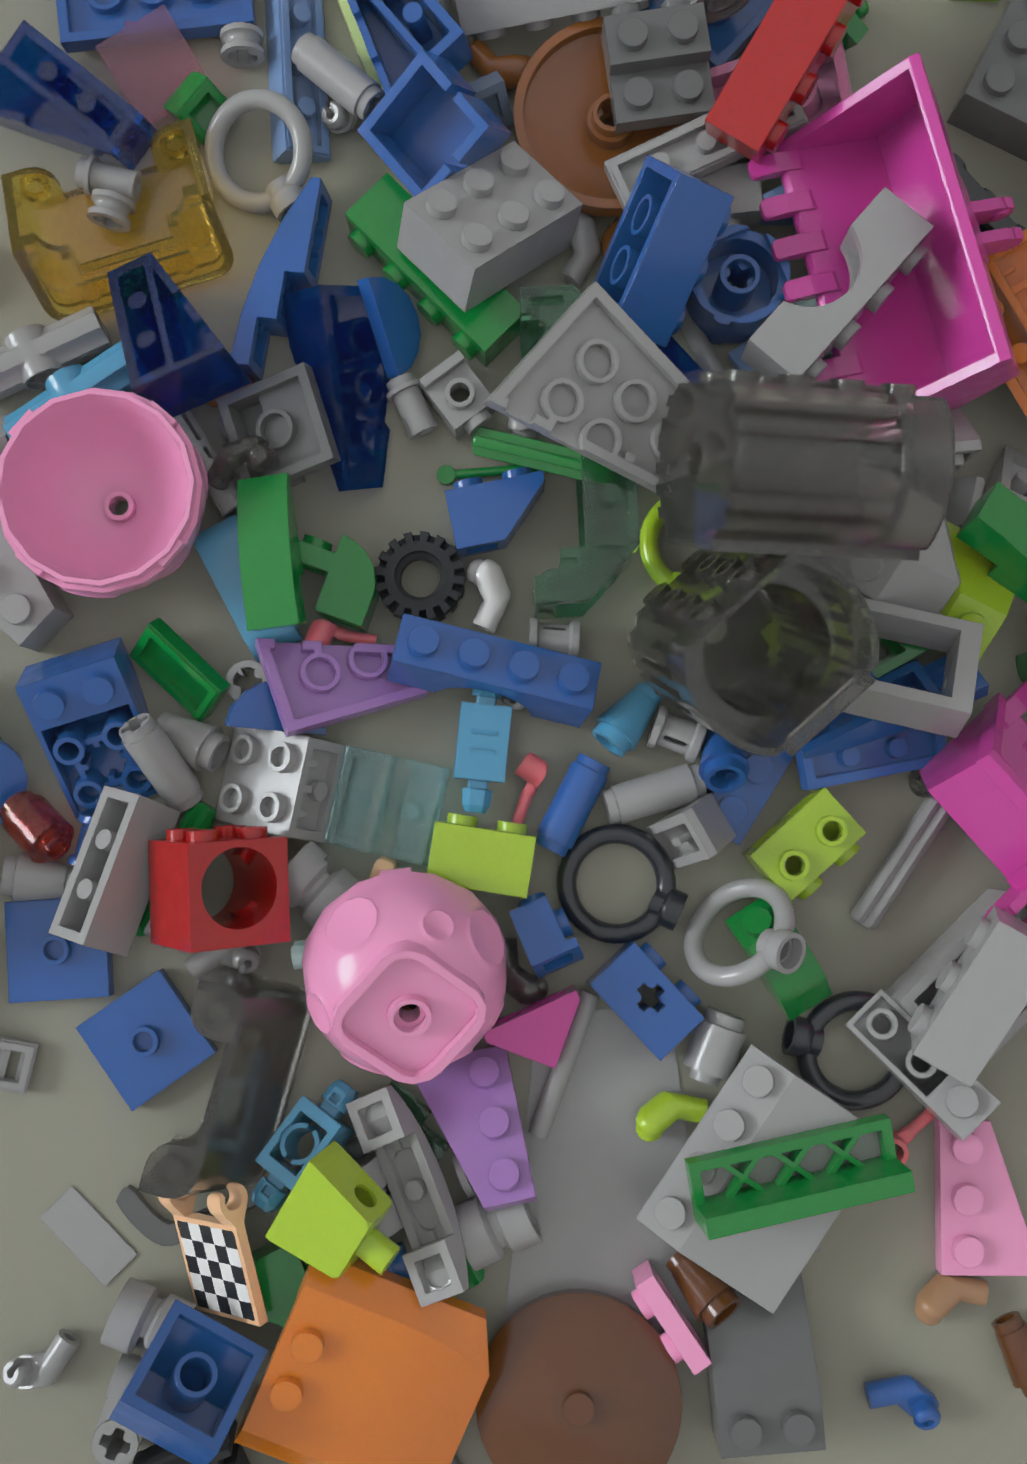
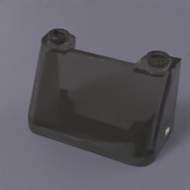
(264, 1042)

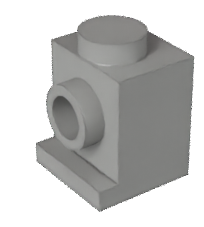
(447, 380)

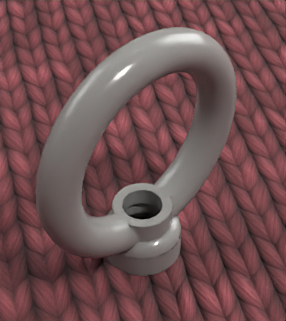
(281, 191)
(775, 947)

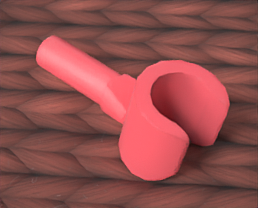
(326, 631)
(533, 771)
(907, 1133)

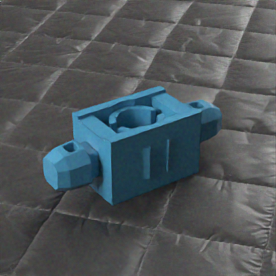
(481, 748)
(273, 1190)

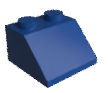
(189, 1385)

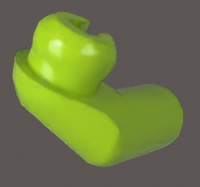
(664, 1110)

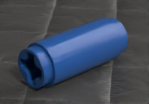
(572, 804)

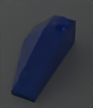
(335, 337)

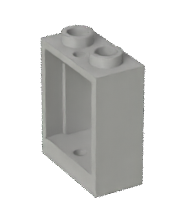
(916, 708)

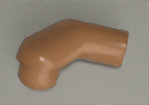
(944, 1293)

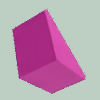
(537, 1029)

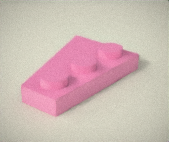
(976, 1207)

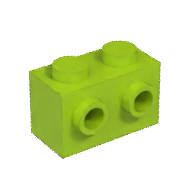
(806, 844)
(483, 856)

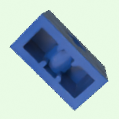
(657, 1027)

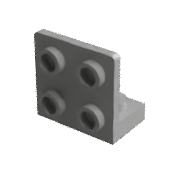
(280, 783)

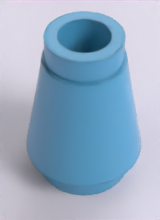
(626, 720)

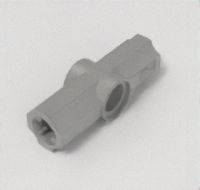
(40, 350)

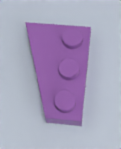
(329, 683)
(483, 1125)

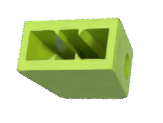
(335, 1216)

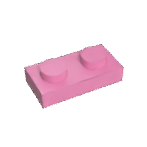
(679, 1336)

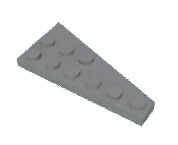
(595, 388)

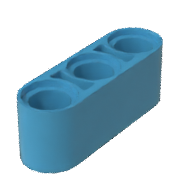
(220, 555)

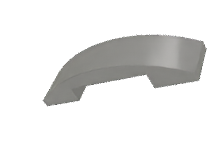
(419, 1193)

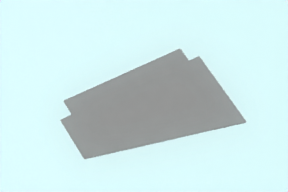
(598, 1172)

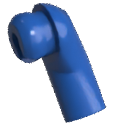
(908, 1395)

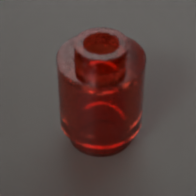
(36, 827)

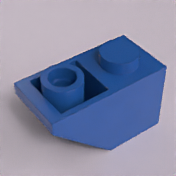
(491, 512)

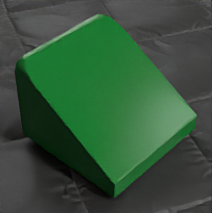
(197, 100)

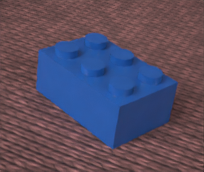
(662, 246)

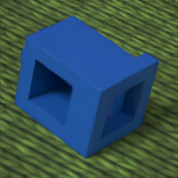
(544, 935)

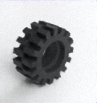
(420, 548)

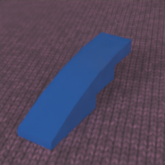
(287, 266)
(853, 730)

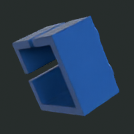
(431, 124)

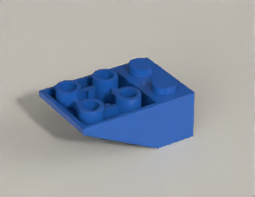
(77, 714)

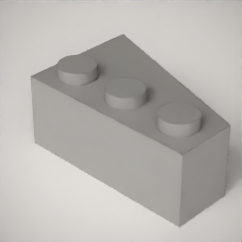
(29, 605)

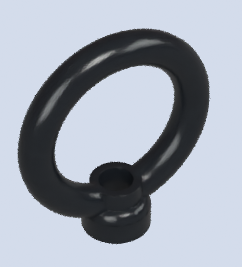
(663, 908)
(805, 1040)

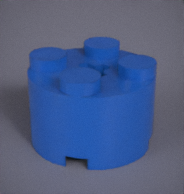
(746, 261)

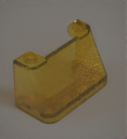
(70, 255)

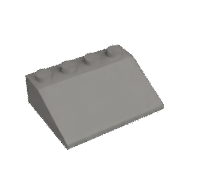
(754, 1105)

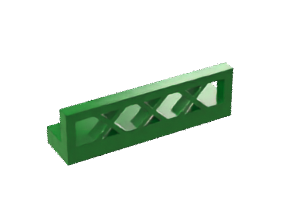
(800, 1195)

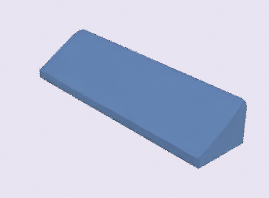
(284, 26)

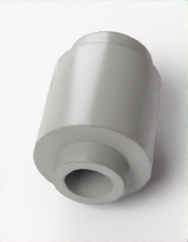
(715, 1046)

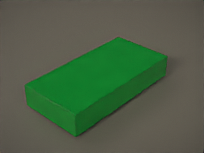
(179, 669)

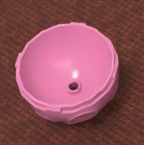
(71, 470)
(399, 945)

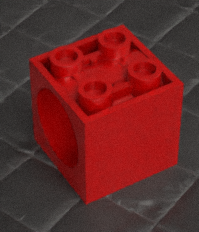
(259, 899)

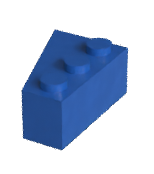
(400, 28)

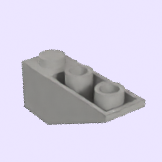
(883, 1030)

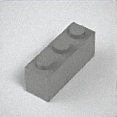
(112, 872)
(975, 999)

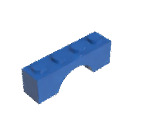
(447, 656)

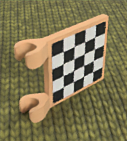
(219, 1255)

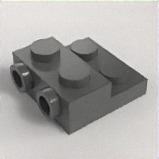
(657, 64)
(289, 416)

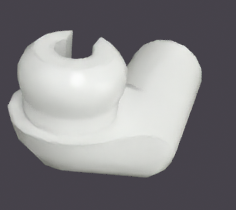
(494, 590)

